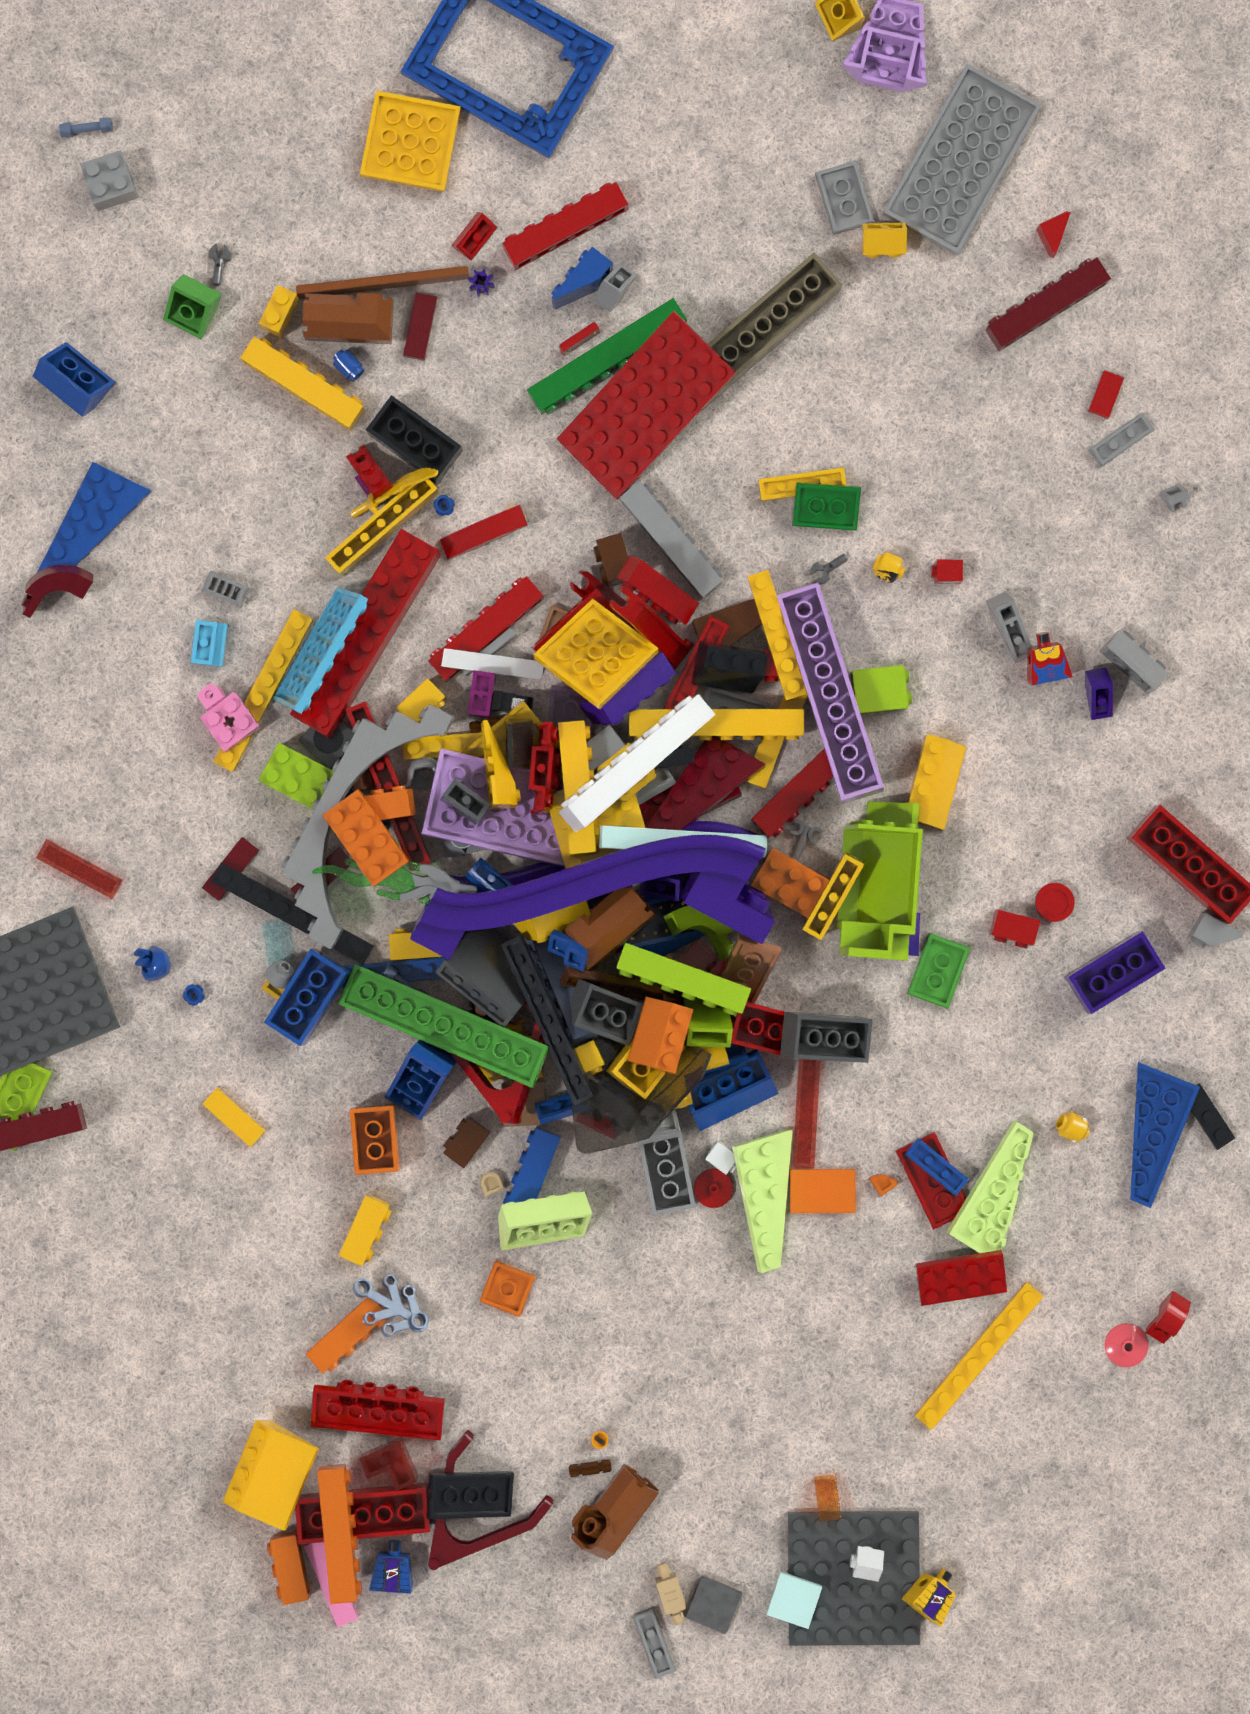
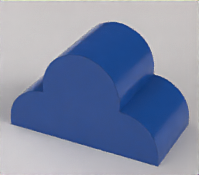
(420, 1078)

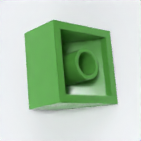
(191, 306)

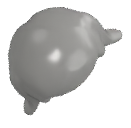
(413, 775)

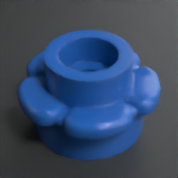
(444, 499)
(187, 995)

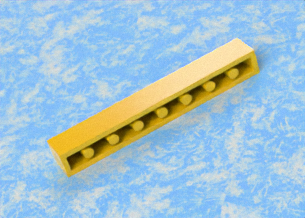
(731, 723)

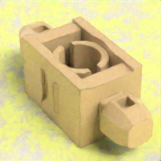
(670, 1593)

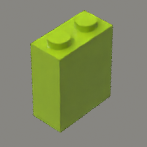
(881, 689)
(708, 1025)

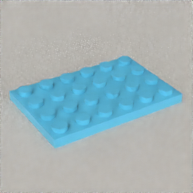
(320, 649)

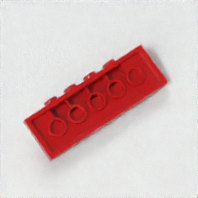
(377, 1410)

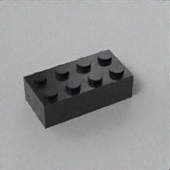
(413, 438)

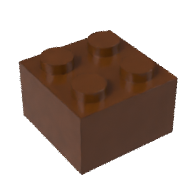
(613, 556)

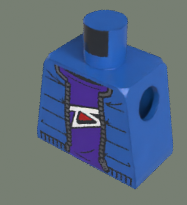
(392, 1570)

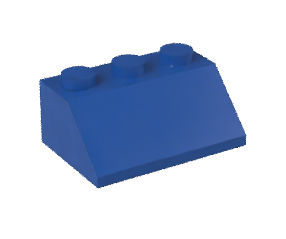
(73, 378)

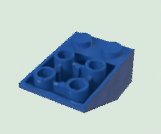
(583, 278)

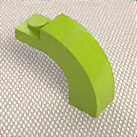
(690, 918)

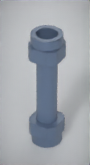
(104, 124)
(391, 972)

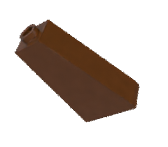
(741, 617)

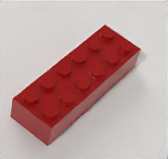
(1192, 864)
(376, 1511)

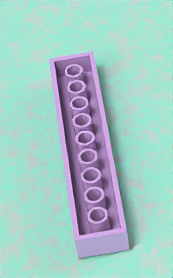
(830, 693)

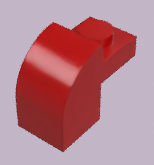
(1170, 1318)

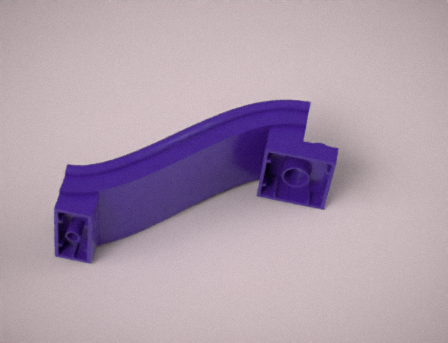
(714, 886)

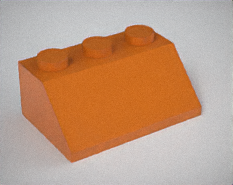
(660, 1035)

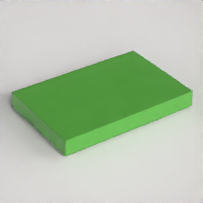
(938, 970)

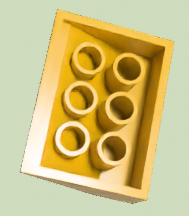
(270, 1474)

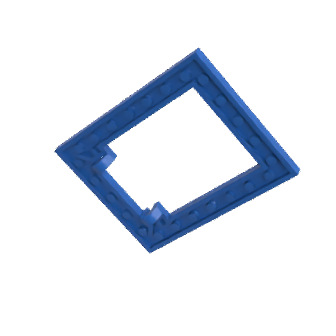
(541, 134)

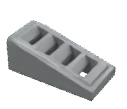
(241, 596)

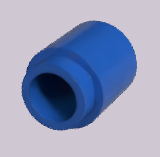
(348, 365)

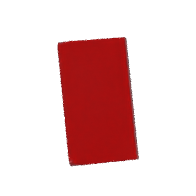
(474, 235)

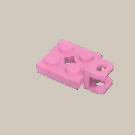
(219, 709)

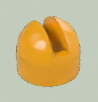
(601, 1435)

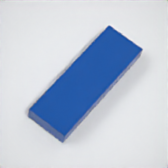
(936, 1166)

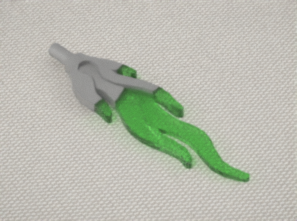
(403, 881)

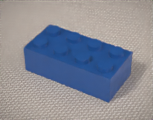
(307, 997)

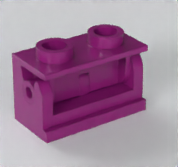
(481, 694)

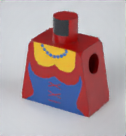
(1046, 661)

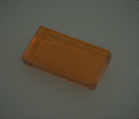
(827, 1498)

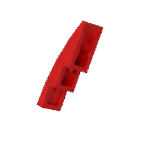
(483, 532)

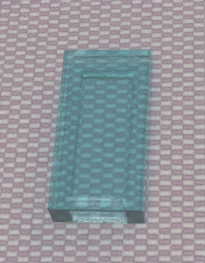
(276, 942)

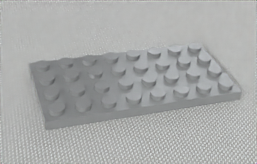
(962, 159)

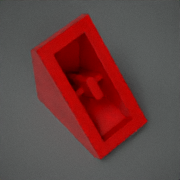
(1052, 232)

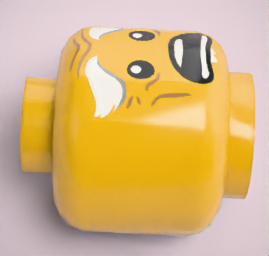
(1072, 1127)

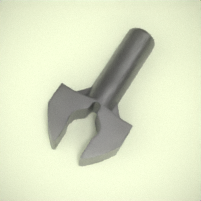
(218, 267)
(827, 568)

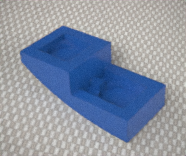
(571, 950)

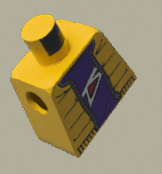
(931, 1596)

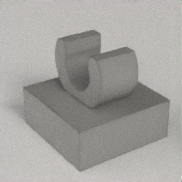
(1174, 495)

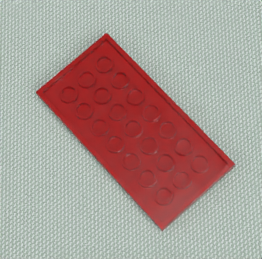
(646, 405)

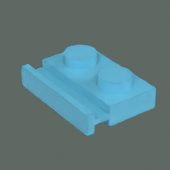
(209, 643)

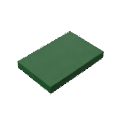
(826, 506)

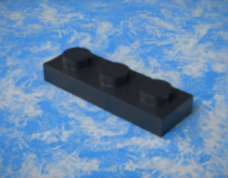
(1211, 1120)

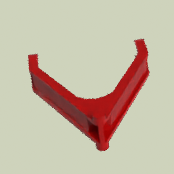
(640, 618)
(507, 1102)

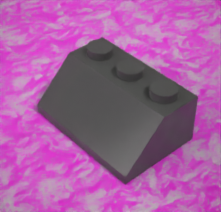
(604, 1012)

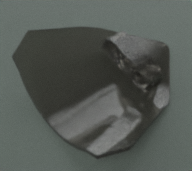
(621, 1116)

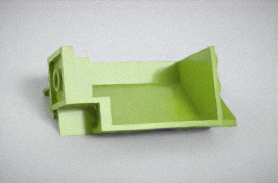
(884, 898)

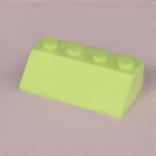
(543, 1220)

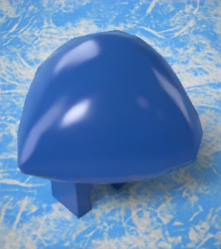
(154, 963)

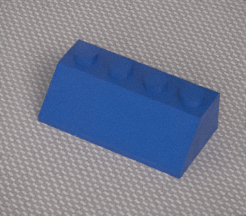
(731, 1091)

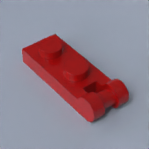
(369, 472)

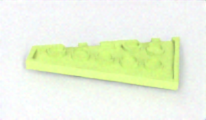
(763, 1182)
(992, 1201)

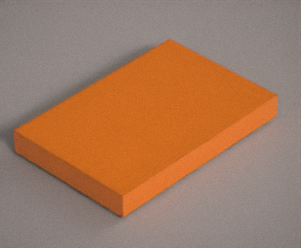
(822, 1191)

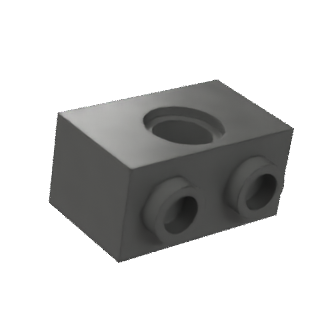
(465, 801)

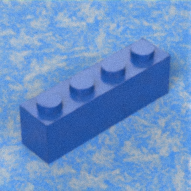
(534, 1166)

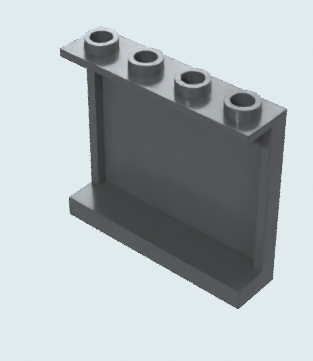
(484, 974)

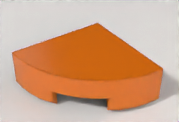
(883, 1183)

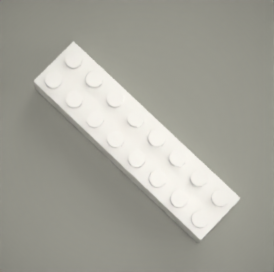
(633, 766)

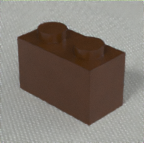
(466, 1142)

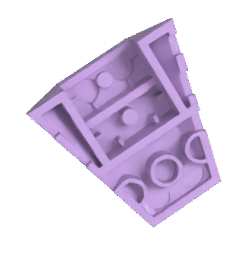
(890, 47)

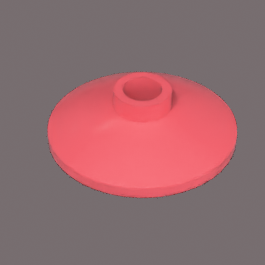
(1118, 1338)

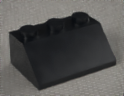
(729, 667)

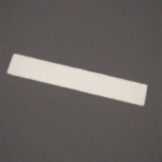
(492, 663)

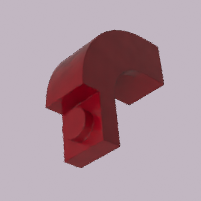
(55, 578)

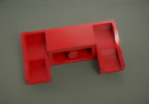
(545, 768)

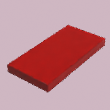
(935, 1199)

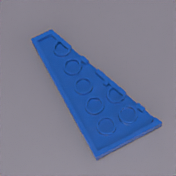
(94, 513)
(1160, 1116)

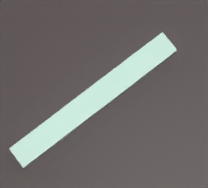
(625, 837)

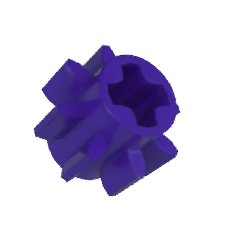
(483, 276)

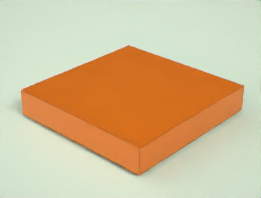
(507, 1288)

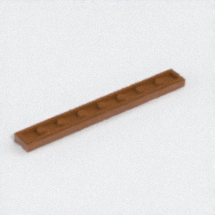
(384, 282)

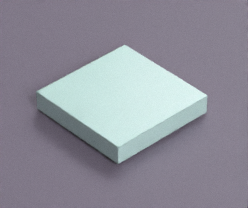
(794, 1600)

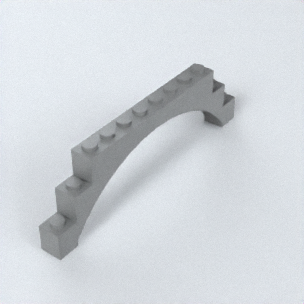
(310, 849)

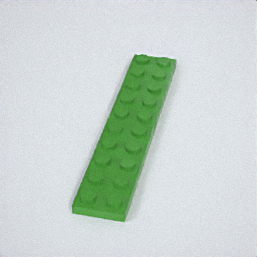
(444, 1025)

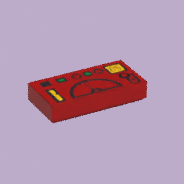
(579, 338)

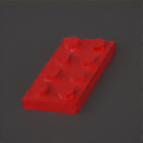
(961, 1277)

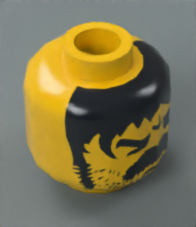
(888, 567)

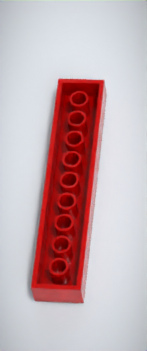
(389, 599)

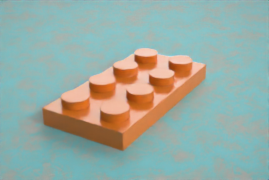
(366, 838)

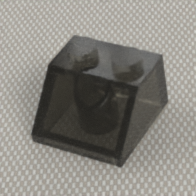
(519, 741)

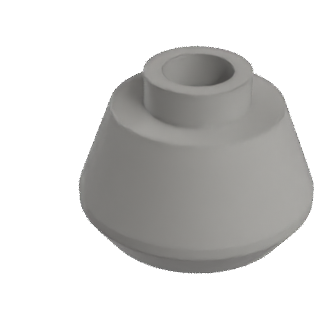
(280, 974)

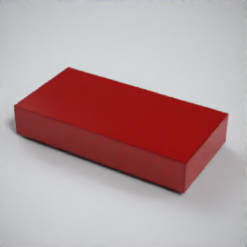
(1105, 394)

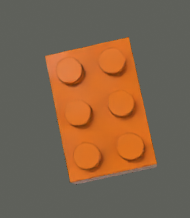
(790, 882)
(375, 1139)

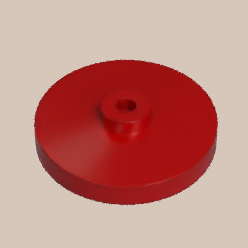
(1054, 902)
(713, 1188)

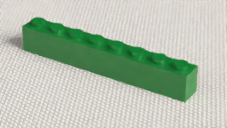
(598, 361)

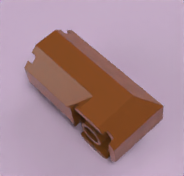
(348, 318)
(610, 924)
(612, 1517)

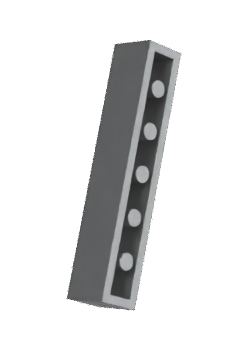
(671, 540)

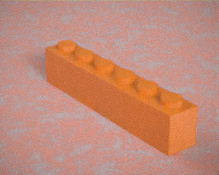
(338, 1533)

